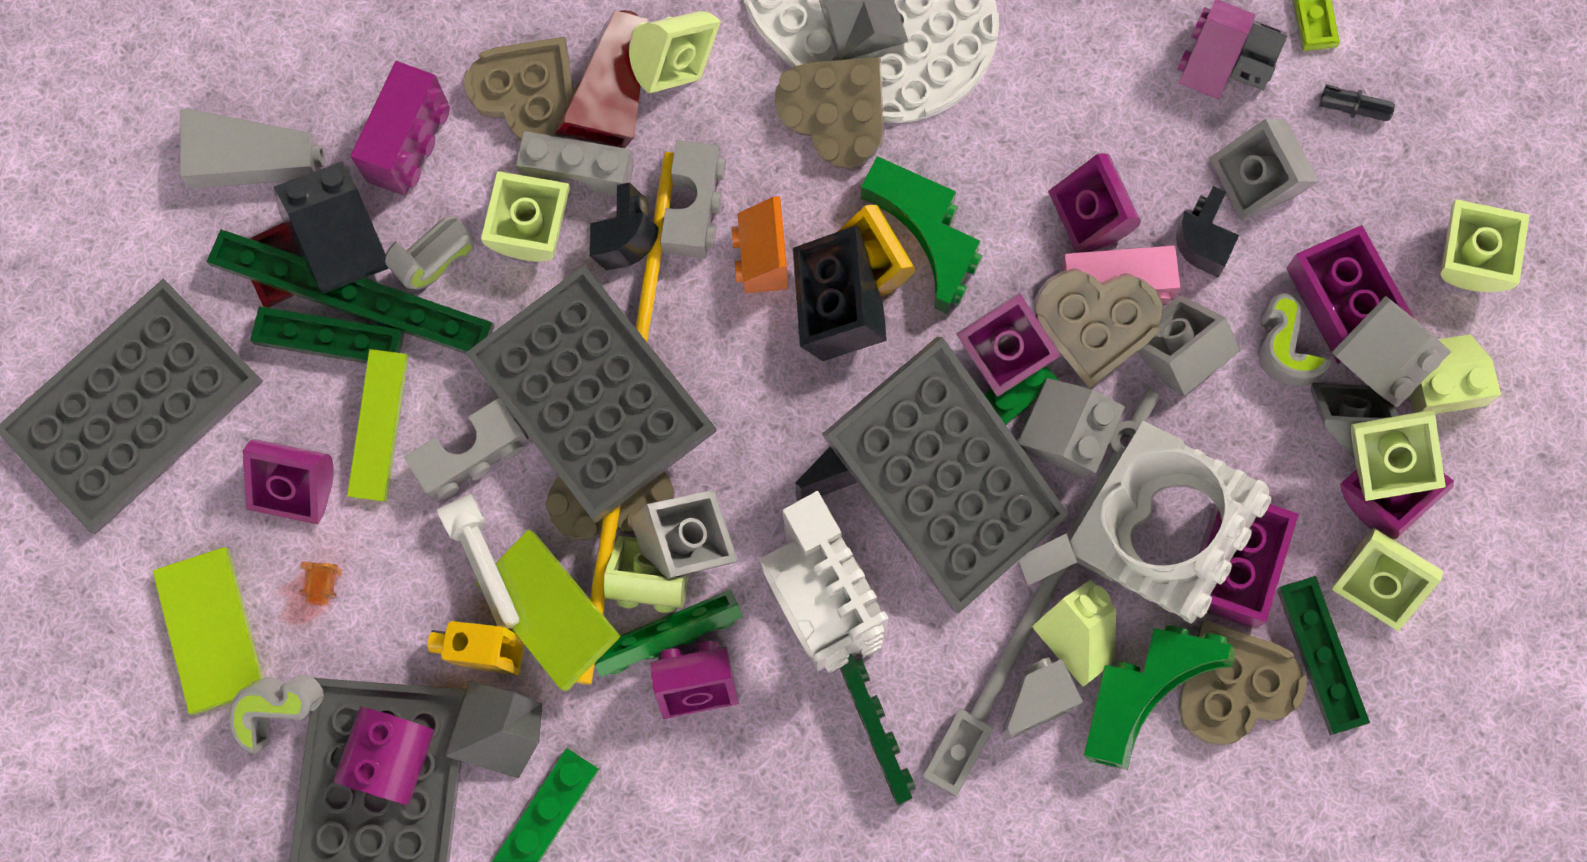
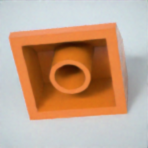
(762, 247)

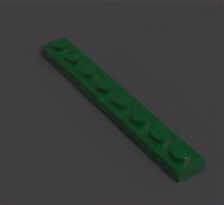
(361, 298)

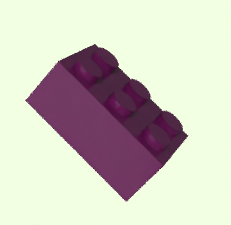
(401, 129)
(1342, 283)
(1255, 569)

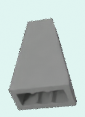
(242, 152)

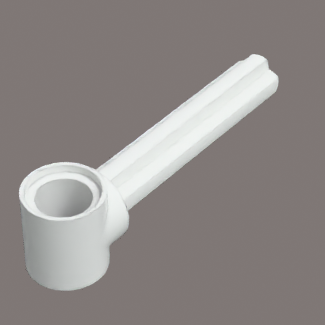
(466, 525)

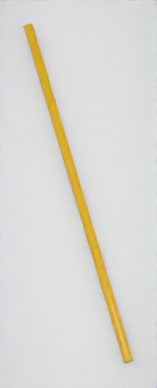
(643, 321)

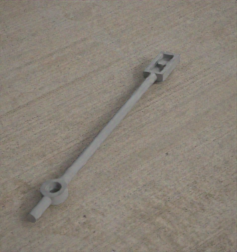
(969, 731)

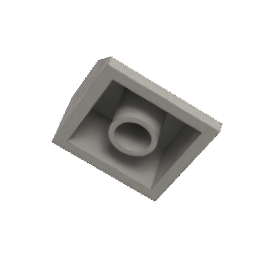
(1263, 168)
(1189, 345)
(1391, 352)
(1070, 427)
(684, 535)
(1041, 697)

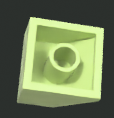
(1460, 382)
(1081, 631)

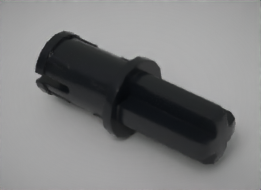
(1356, 103)

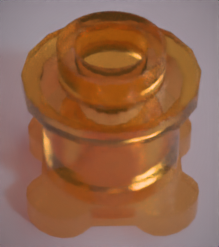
(319, 582)

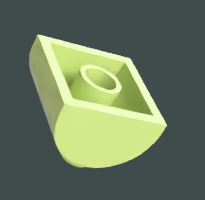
(672, 50)
(525, 216)
(1484, 247)
(1398, 455)
(1386, 579)
(635, 580)

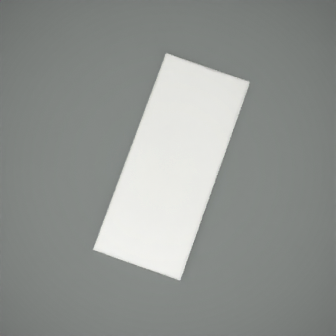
(1047, 559)

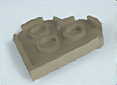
(523, 84)
(836, 106)
(1097, 322)
(575, 522)
(1260, 685)

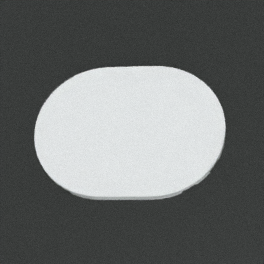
(930, 73)

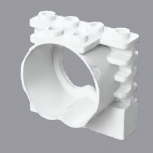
(1146, 467)
(823, 588)

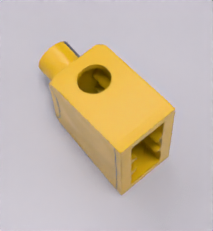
(478, 647)

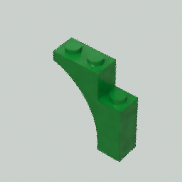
(927, 213)
(1130, 696)

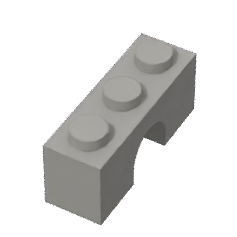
(563, 158)
(690, 229)
(442, 471)

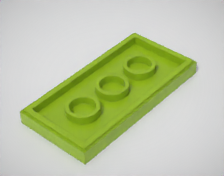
(553, 612)
(207, 629)

